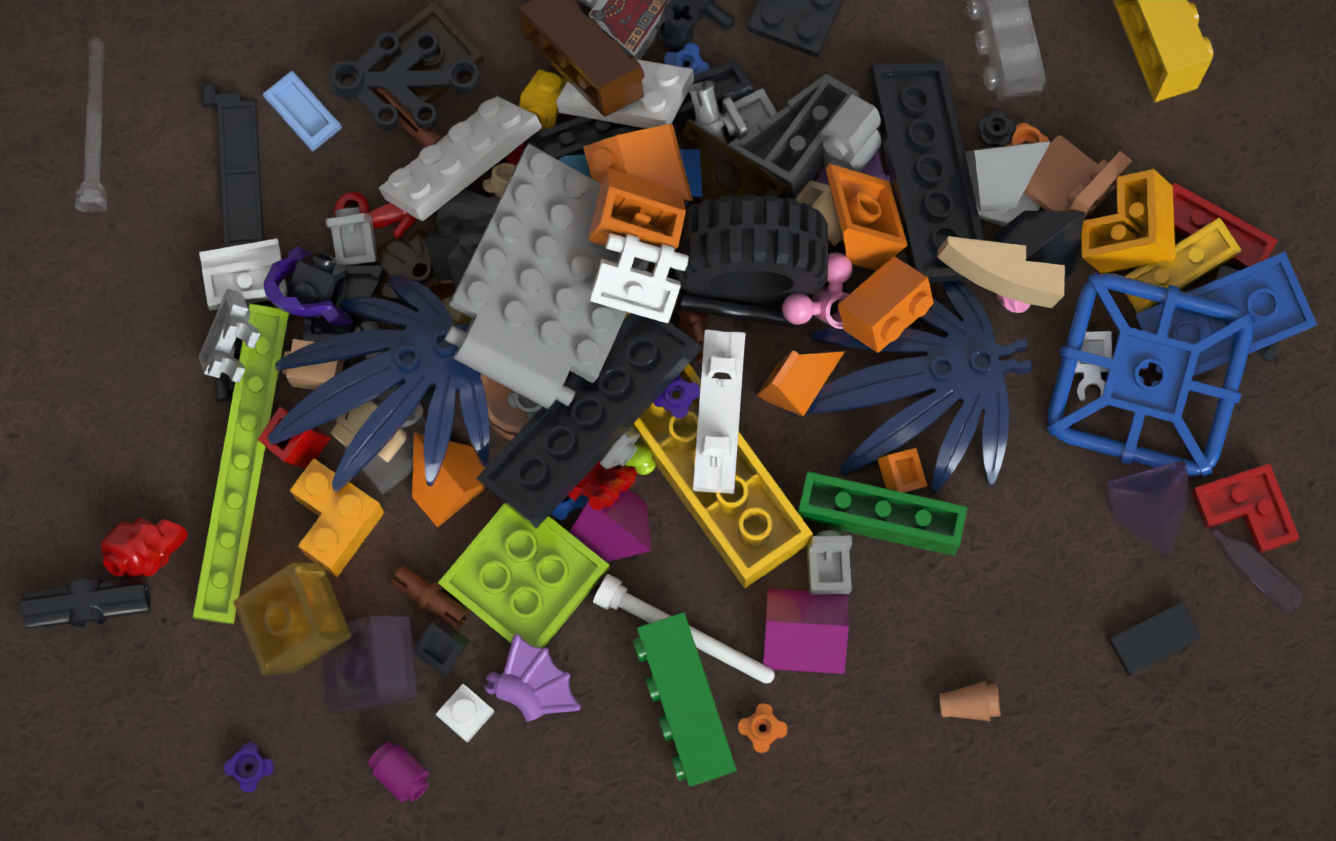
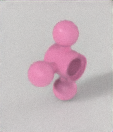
(799, 307)

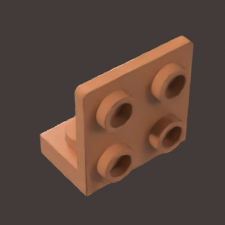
(1072, 180)

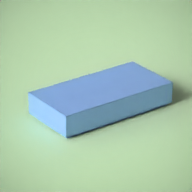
(302, 111)

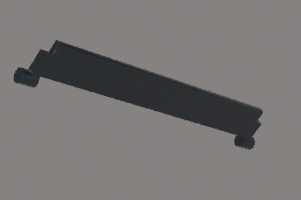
(238, 184)

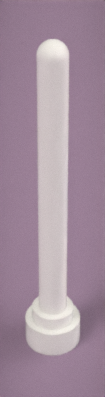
(615, 595)

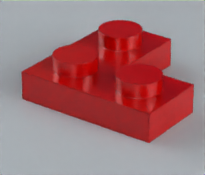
(1251, 496)

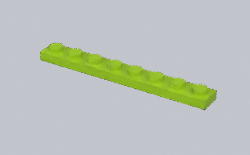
(240, 469)

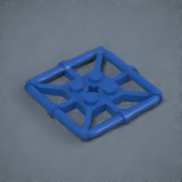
(1173, 360)

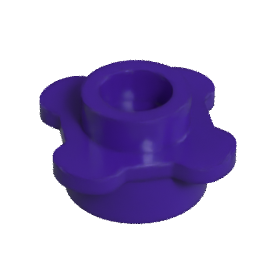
(678, 406)
(248, 755)

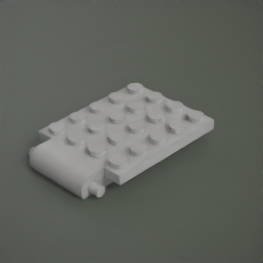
(534, 285)

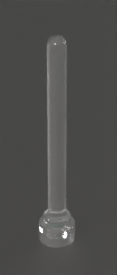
(91, 194)

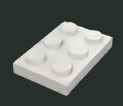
(663, 95)

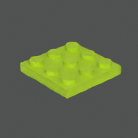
(524, 576)

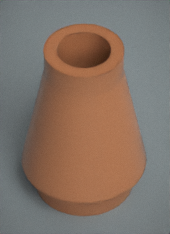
(974, 702)

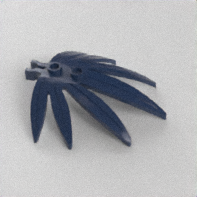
(414, 362)
(956, 368)

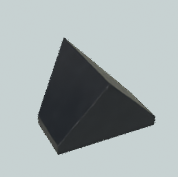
(1048, 236)

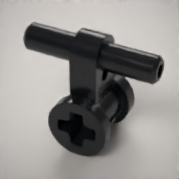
(683, 15)

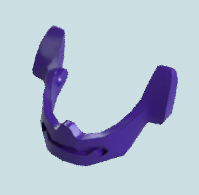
(292, 305)

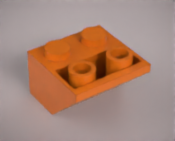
(637, 209)

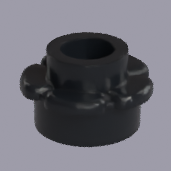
(992, 137)

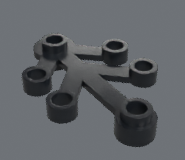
(398, 79)

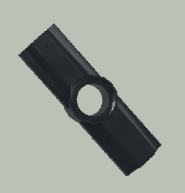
(85, 602)

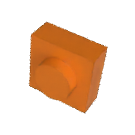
(902, 471)

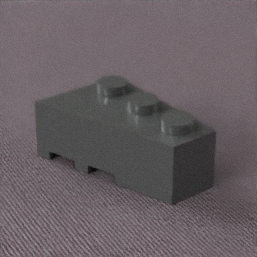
(791, 139)

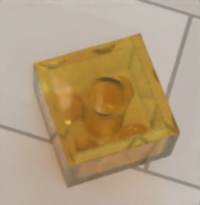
(292, 618)

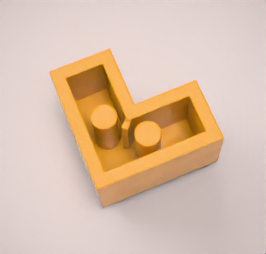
(1141, 229)
(343, 517)

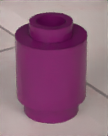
(399, 772)

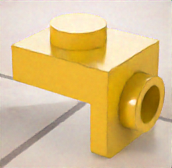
(541, 97)

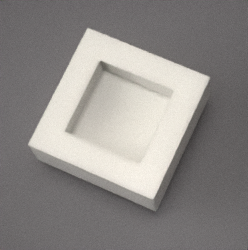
(465, 713)

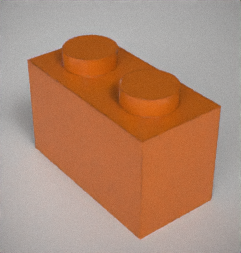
(886, 304)

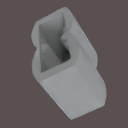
(852, 135)

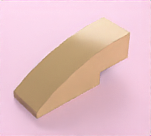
(1005, 270)

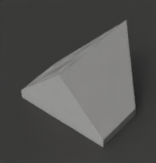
(1002, 173)

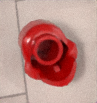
(141, 547)

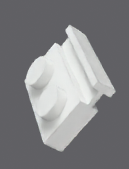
(241, 270)

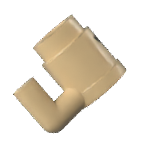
(352, 421)

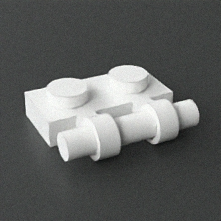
(634, 289)

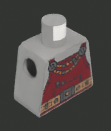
(629, 22)

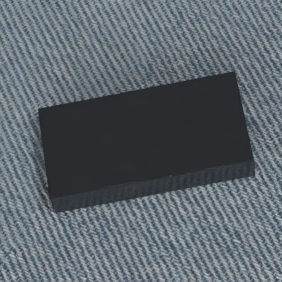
(1155, 639)

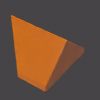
(798, 380)
(454, 484)

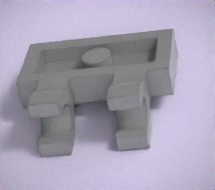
(219, 346)

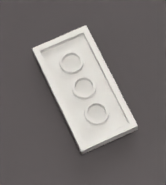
(459, 157)

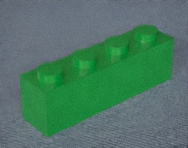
(882, 513)
(686, 700)

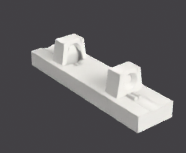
(719, 412)

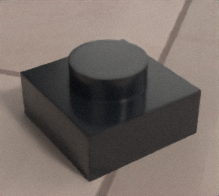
(441, 646)

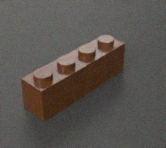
(583, 53)

